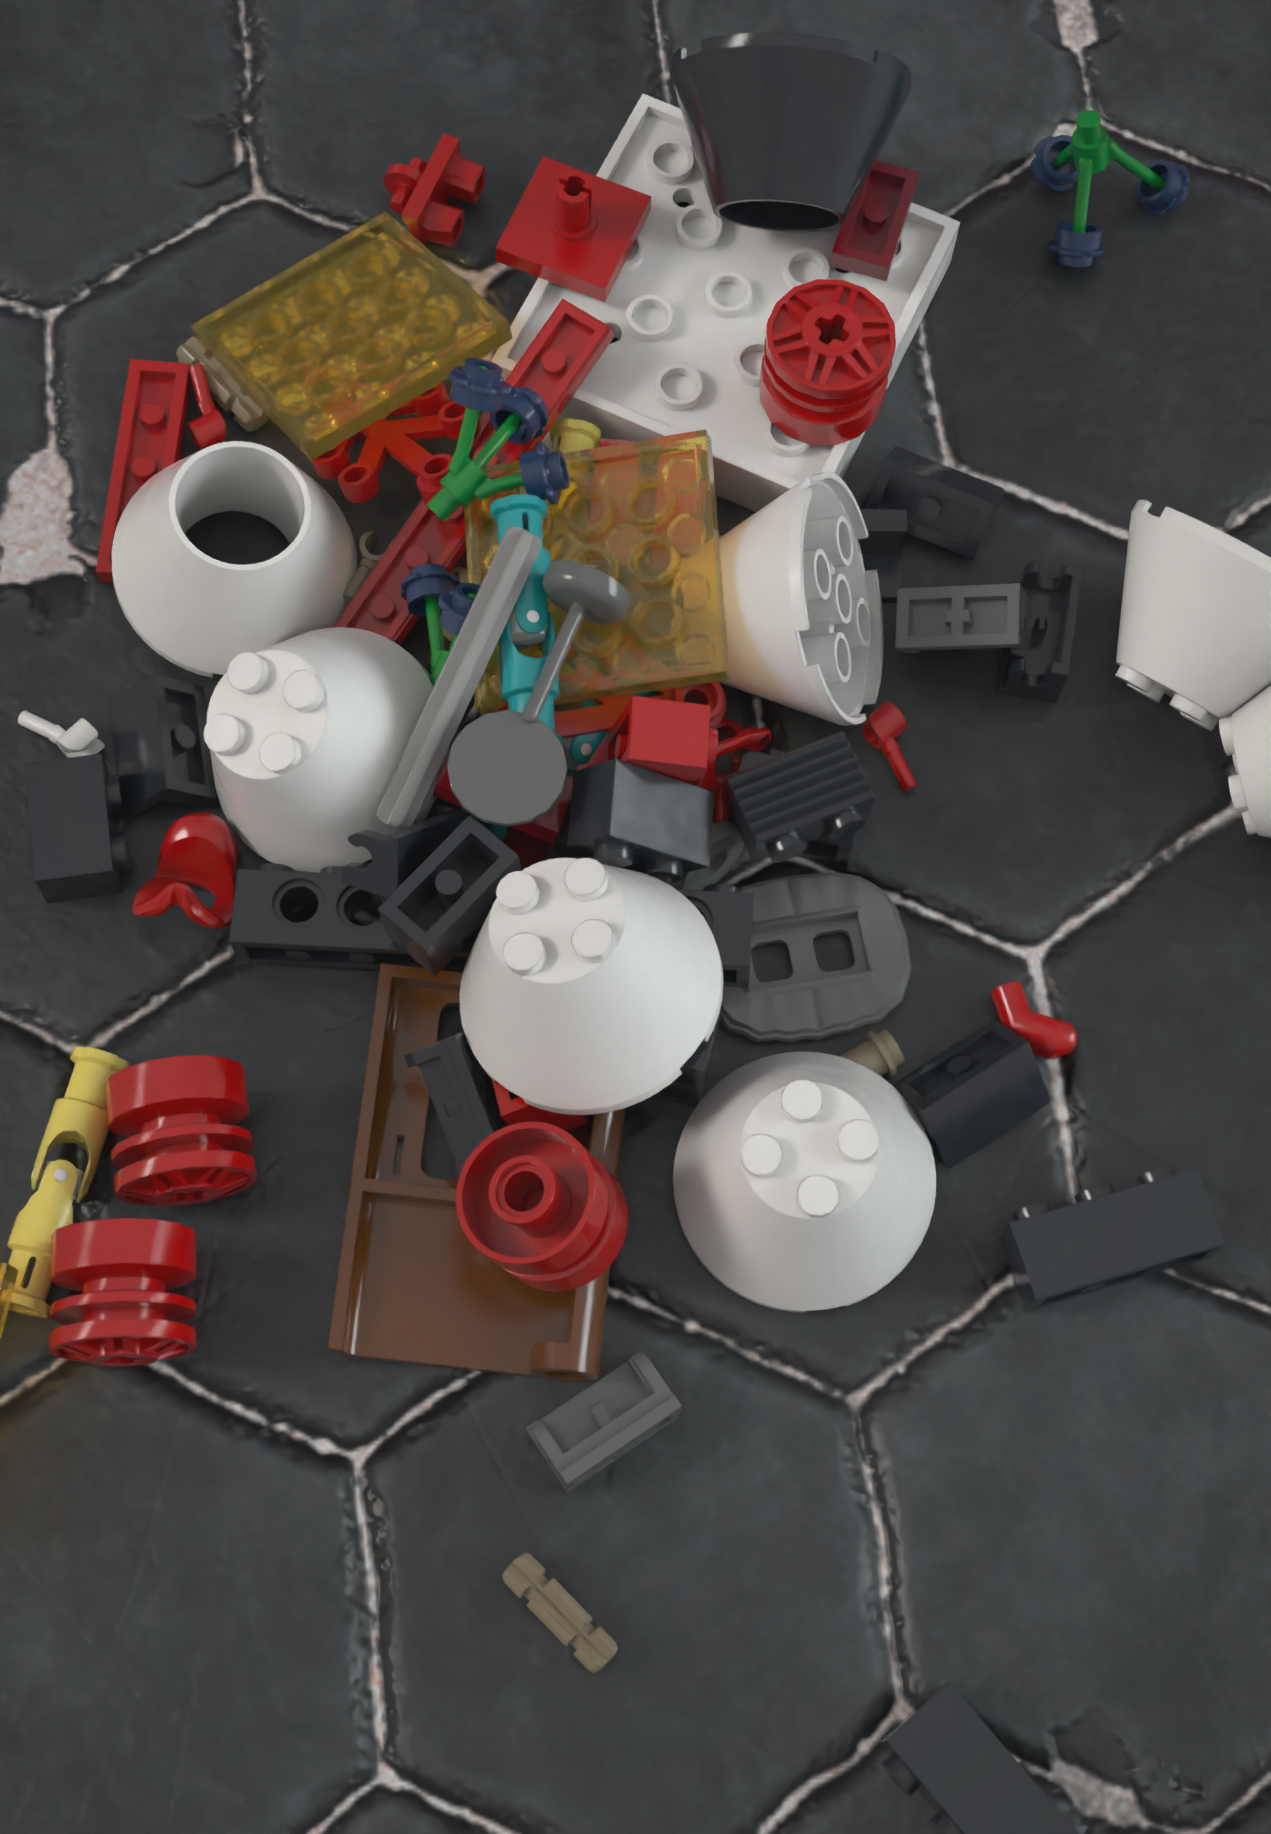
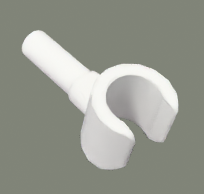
(76, 741)

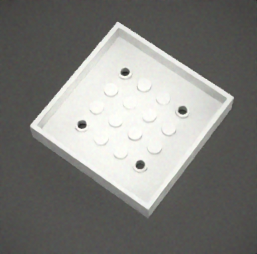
(698, 311)

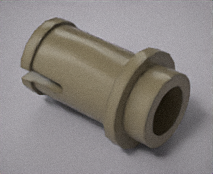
(877, 1053)

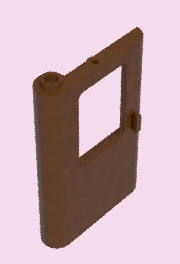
(406, 1269)

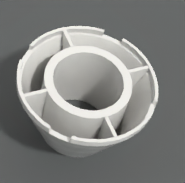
(212, 610)

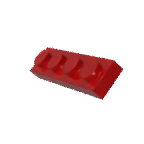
(146, 441)

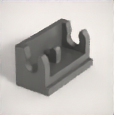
(962, 617)
(605, 1421)

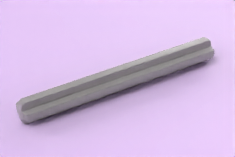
(459, 678)

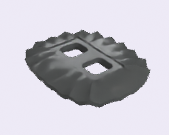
(815, 1001)

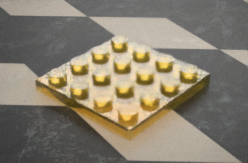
(351, 334)
(651, 525)

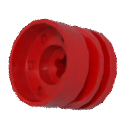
(826, 361)
(180, 1130)
(123, 1282)

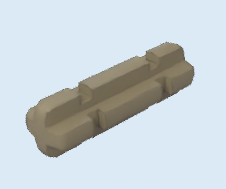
(222, 386)
(560, 1612)

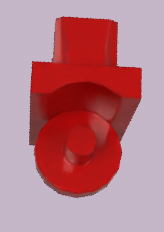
(424, 189)

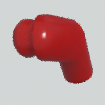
(1046, 1035)

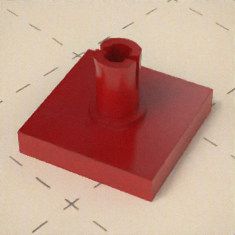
(573, 229)

